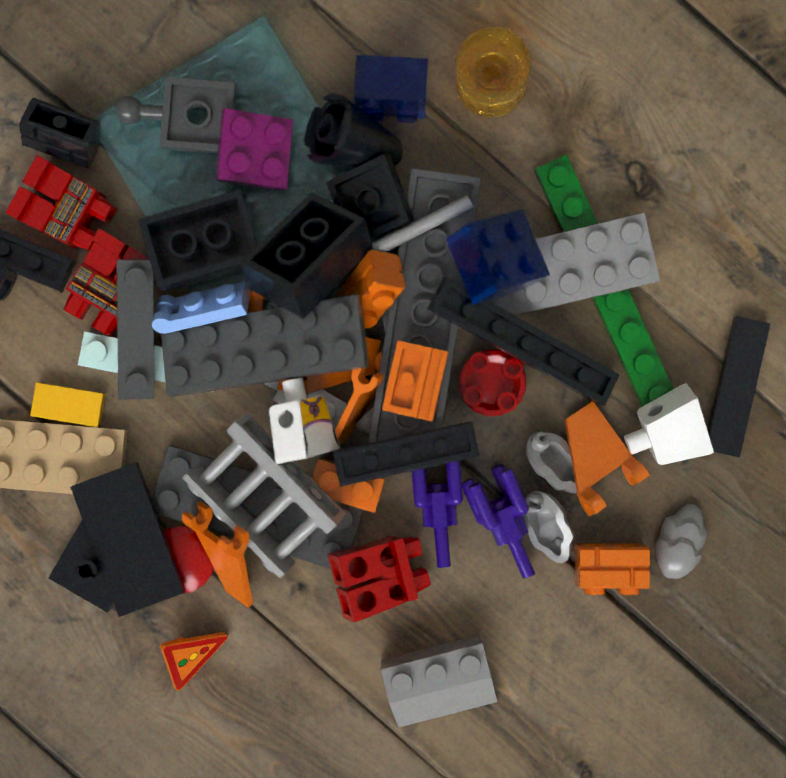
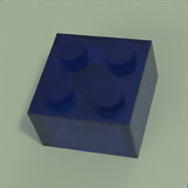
(391, 87)
(497, 256)

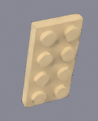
(57, 455)

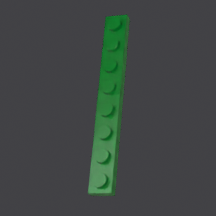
(617, 308)

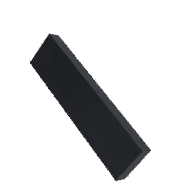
(737, 385)
(406, 453)

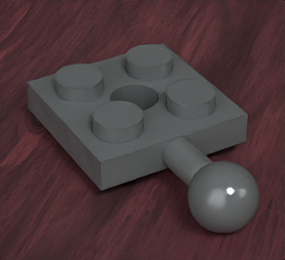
(180, 98)

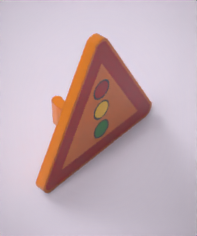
(187, 655)

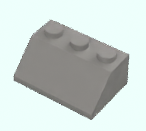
(438, 681)

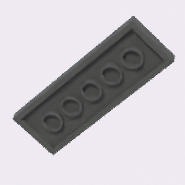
(266, 348)
(174, 498)

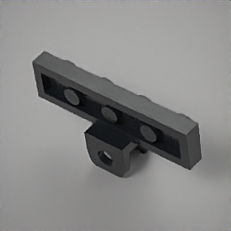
(32, 263)

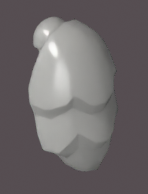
(552, 460)
(548, 526)
(681, 542)

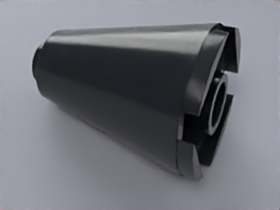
(347, 135)

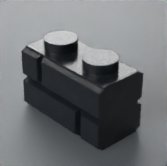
(60, 132)

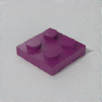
(254, 149)

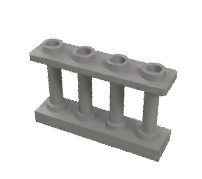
(295, 485)

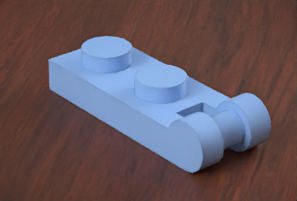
(201, 307)

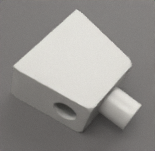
(671, 428)

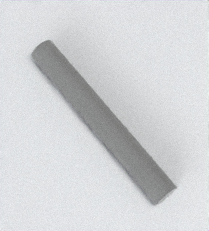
(423, 224)

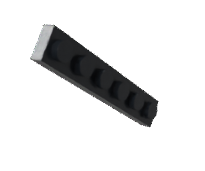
(523, 342)

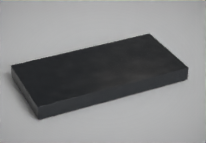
(128, 539)

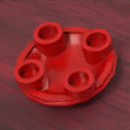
(492, 382)
(189, 557)

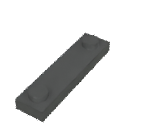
(135, 329)

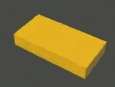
(68, 404)

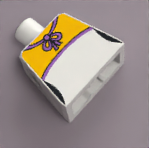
(301, 425)

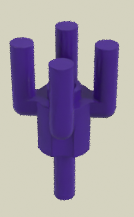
(439, 506)
(502, 514)

